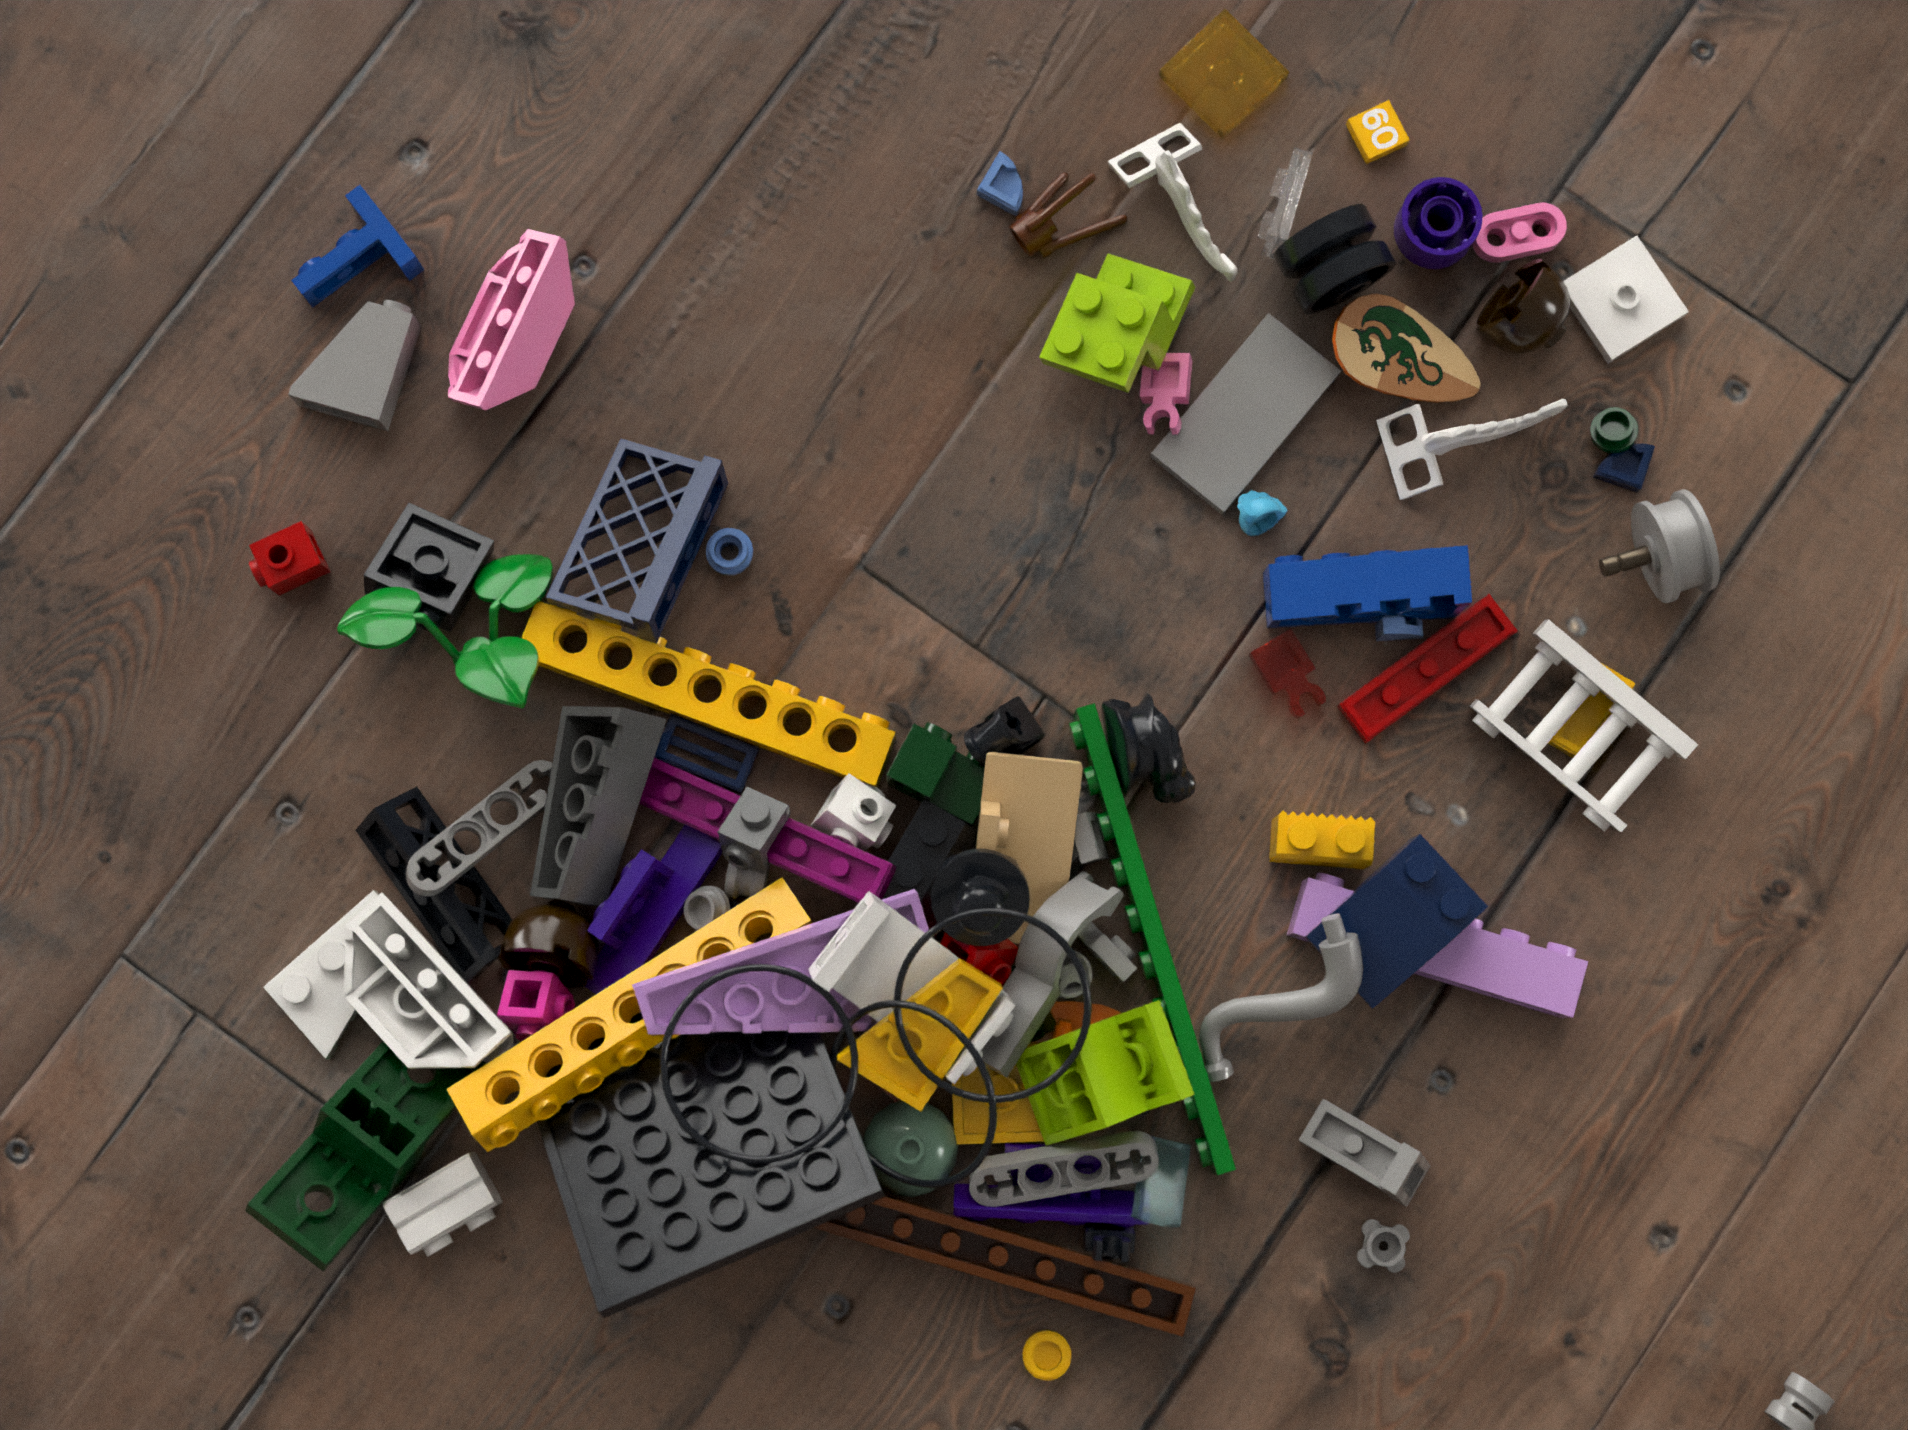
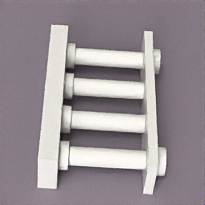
(1626, 711)

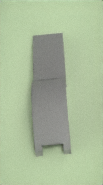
(1039, 963)

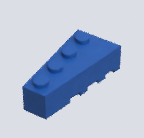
(1367, 587)

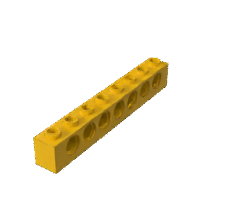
(865, 761)
(607, 1016)

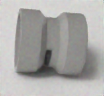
(1805, 1397)

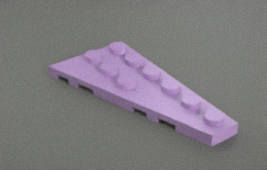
(760, 998)

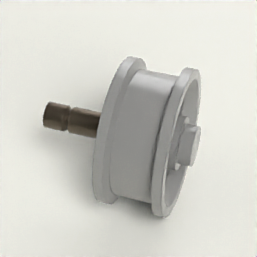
(1670, 546)

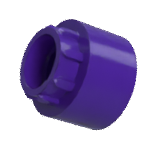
(1452, 203)

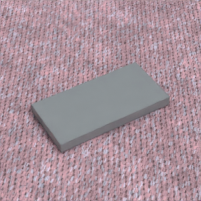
(1245, 413)

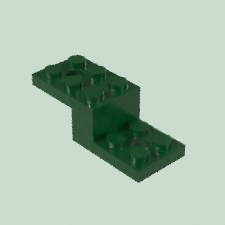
(356, 1155)

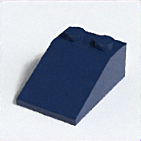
(1404, 916)

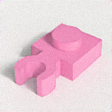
(1166, 389)

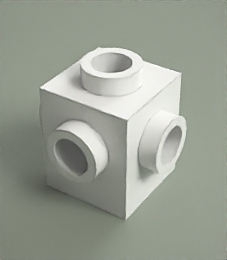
(855, 814)

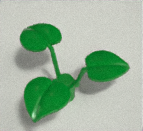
(488, 667)

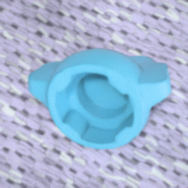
(1259, 510)

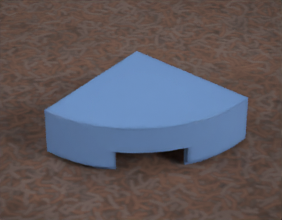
(1002, 185)
(1397, 628)

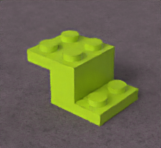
(1117, 322)
(1119, 1073)

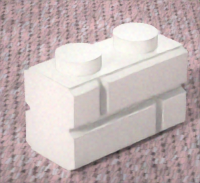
(443, 1203)

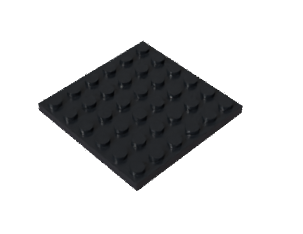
(666, 1210)

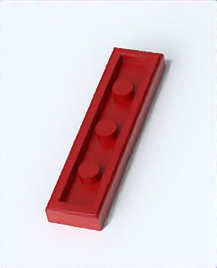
(1427, 668)

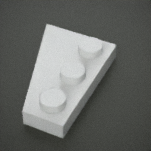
(313, 987)

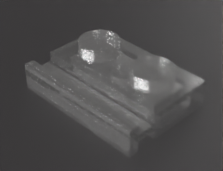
(1288, 188)

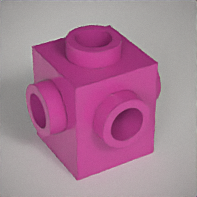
(533, 1001)

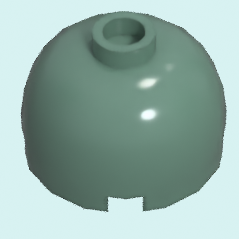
(912, 1145)

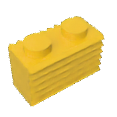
(1322, 840)

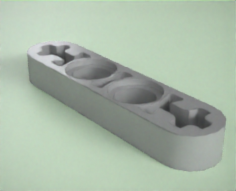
(480, 823)
(1065, 1176)

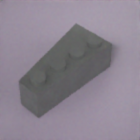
(592, 800)

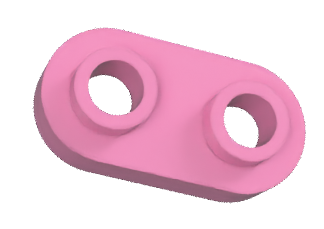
(1516, 232)

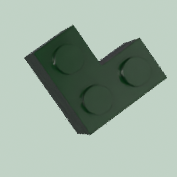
(935, 771)

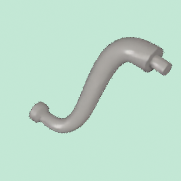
(1341, 984)

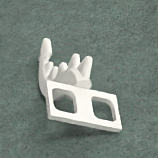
(1172, 180)
(1442, 441)

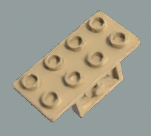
(1032, 817)

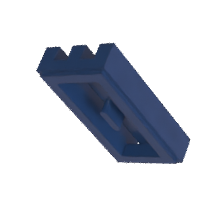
(743, 768)

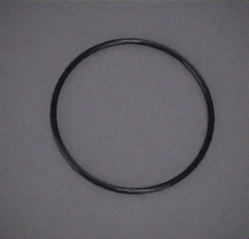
(1039, 924)
(664, 1064)
(983, 1070)

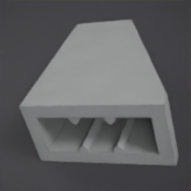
(362, 366)

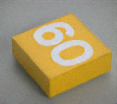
(1377, 132)

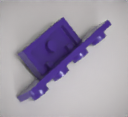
(648, 905)
(1072, 1209)

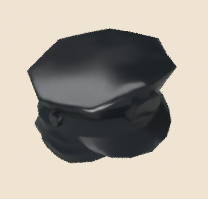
(1146, 748)

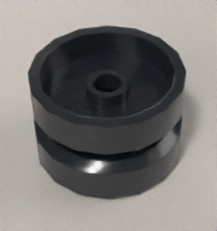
(1334, 258)

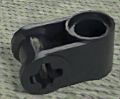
(1006, 730)

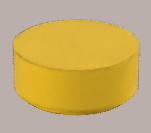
(1046, 1354)

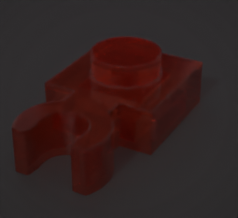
(1284, 666)

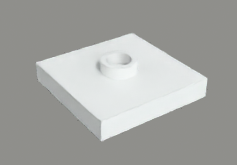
(1623, 299)

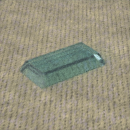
(1162, 1195)

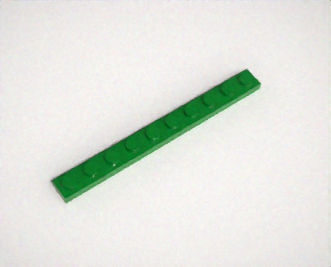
(1144, 918)

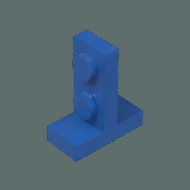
(355, 252)

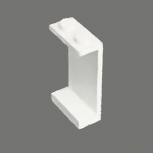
(866, 961)

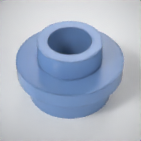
(726, 537)

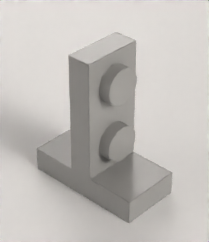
(1366, 1152)

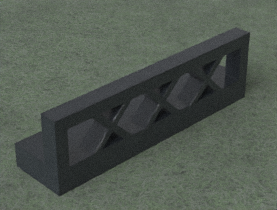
(449, 922)

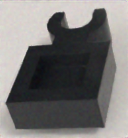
(1109, 1241)

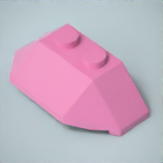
(513, 323)

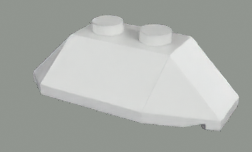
(414, 993)

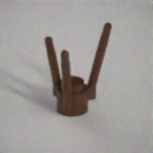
(1035, 227)

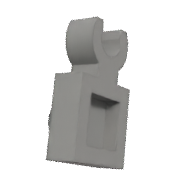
(1112, 954)

